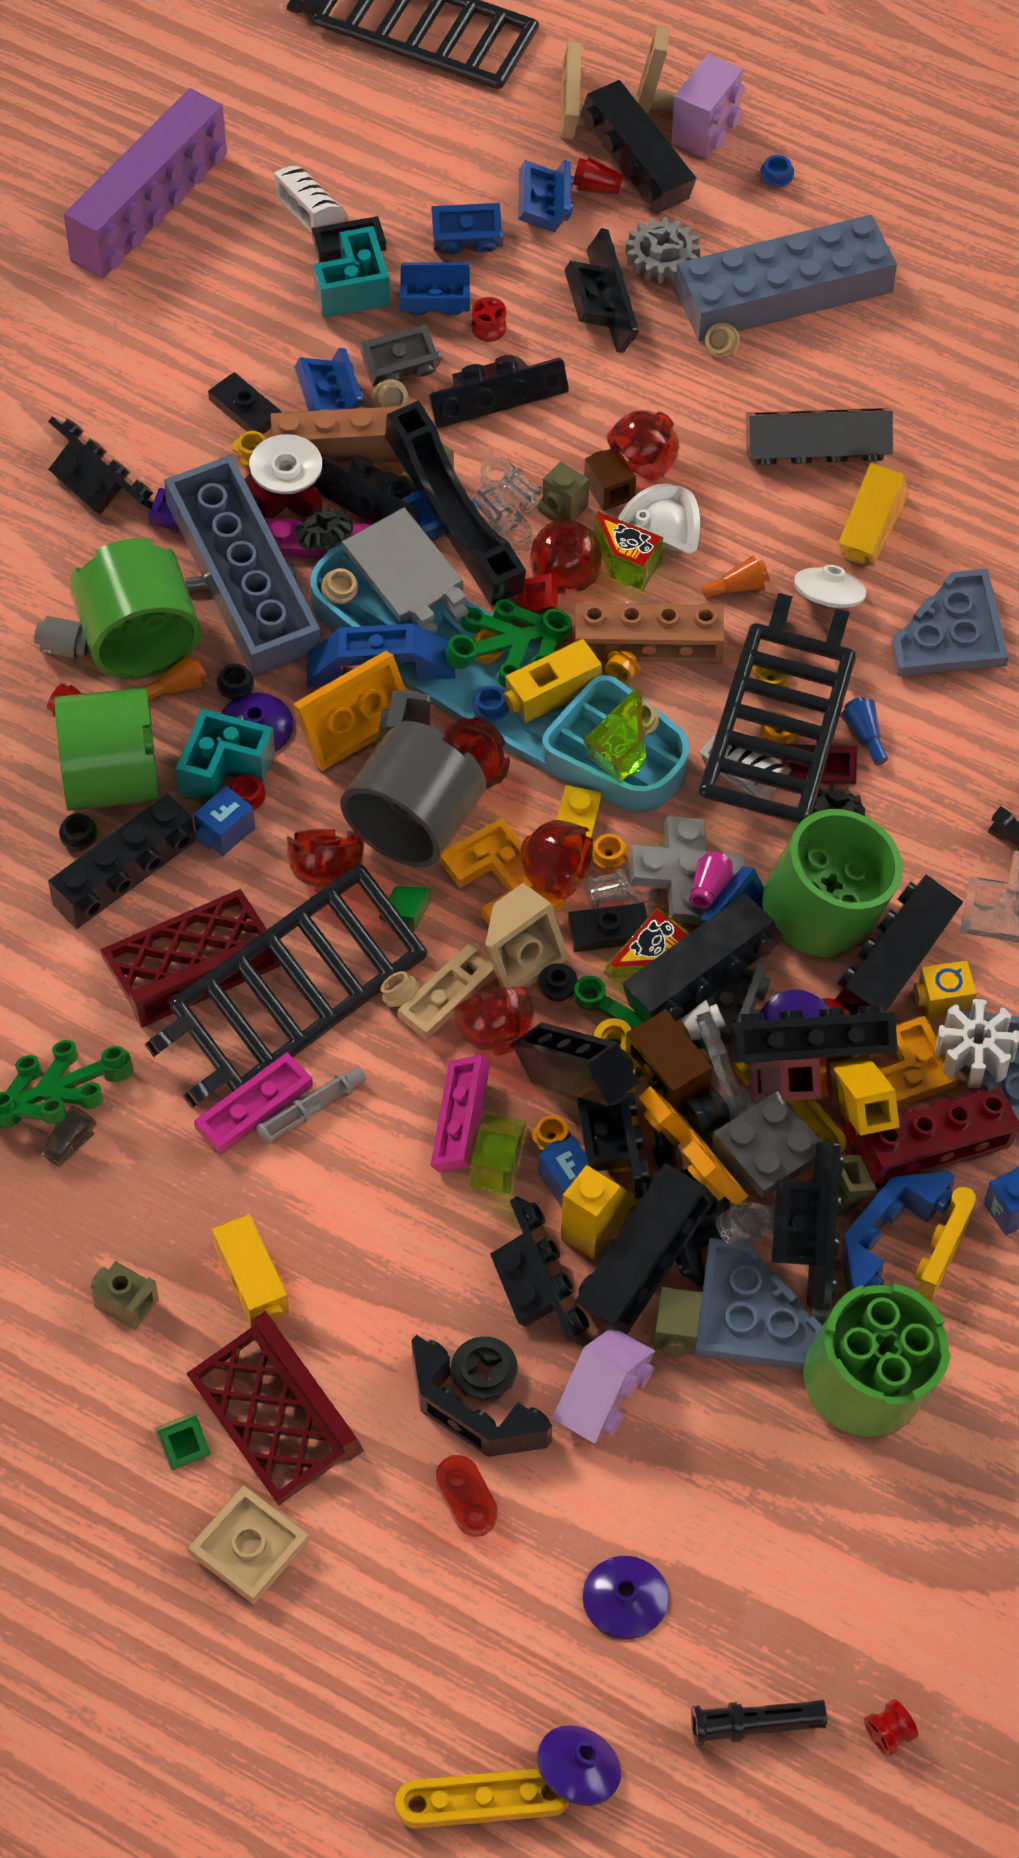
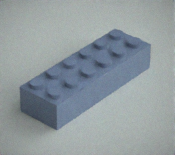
(786, 276)
(242, 565)

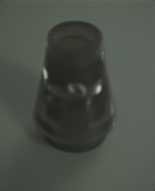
(69, 1136)

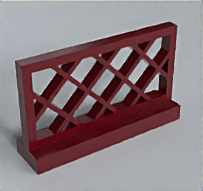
(153, 1000)
(308, 1396)

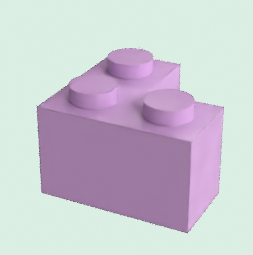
(601, 1380)

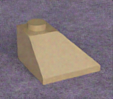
(523, 938)

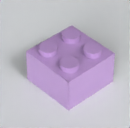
(707, 107)

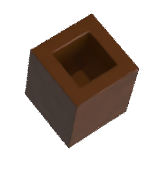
(609, 479)

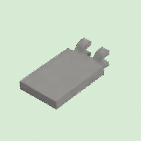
(406, 569)

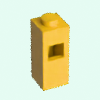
(551, 681)
(864, 1095)
(250, 1269)

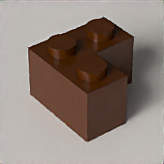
(669, 1059)

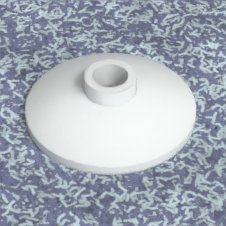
(285, 464)
(830, 587)

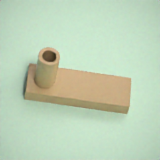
(571, 91)
(647, 94)

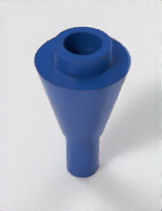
(863, 721)

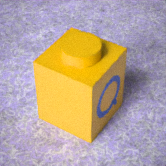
(944, 987)

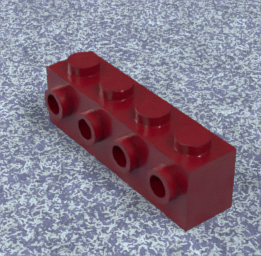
(939, 1136)

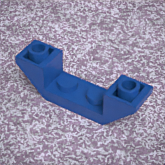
(359, 644)
(919, 1193)

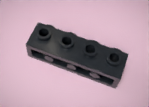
(638, 146)
(819, 434)
(122, 861)
(900, 947)
(703, 961)
(813, 1037)
(576, 1063)
(645, 1248)

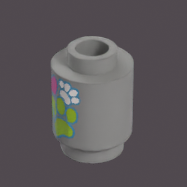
(61, 637)

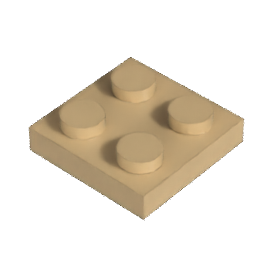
(248, 1544)

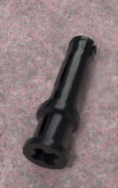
(736, 1721)

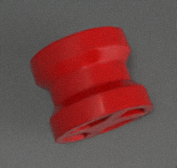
(489, 319)
(891, 1727)

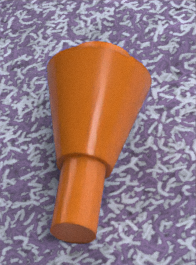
(745, 577)
(181, 677)

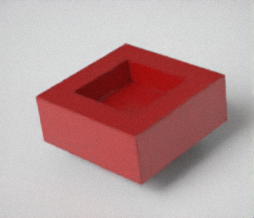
(539, 594)

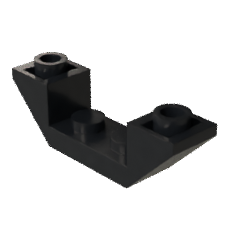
(519, 1432)

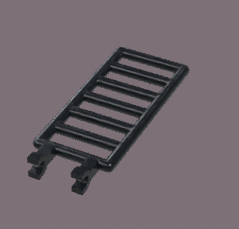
(410, 49)
(734, 709)
(271, 940)

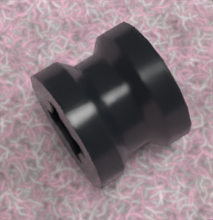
(705, 1110)

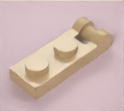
(445, 990)

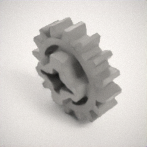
(660, 247)

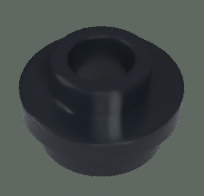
(235, 674)
(78, 823)
(557, 991)

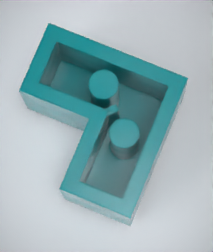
(357, 279)
(219, 747)

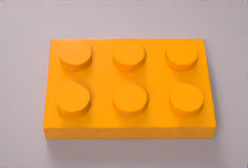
(348, 710)

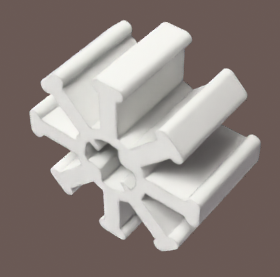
(976, 1043)

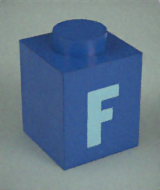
(223, 821)
(560, 1165)
(1003, 1201)

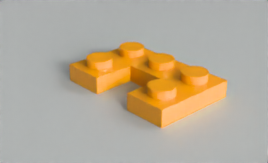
(486, 850)
(919, 1072)
(701, 1160)

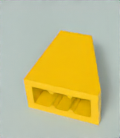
(873, 514)
(593, 1211)

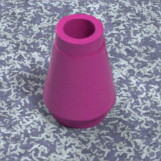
(710, 878)

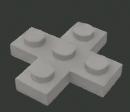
(675, 865)

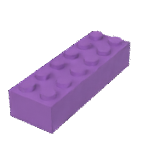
(146, 183)

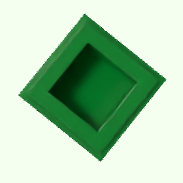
(410, 903)
(182, 1441)

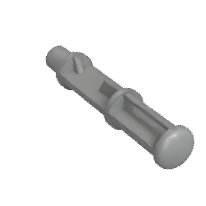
(309, 1105)

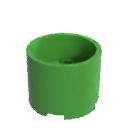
(135, 609)
(106, 749)
(832, 882)
(858, 1385)

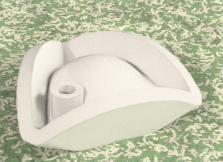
(668, 513)

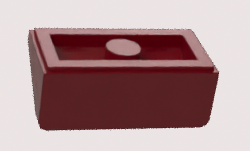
(839, 768)

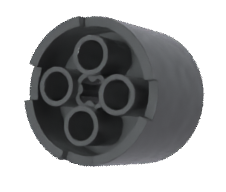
(413, 794)

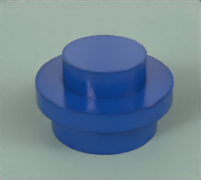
(777, 171)
(490, 704)

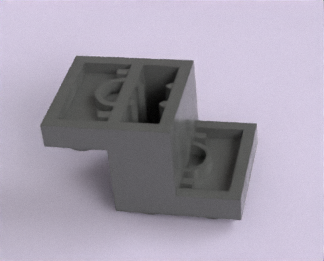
(764, 1143)

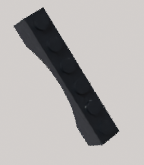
(480, 547)

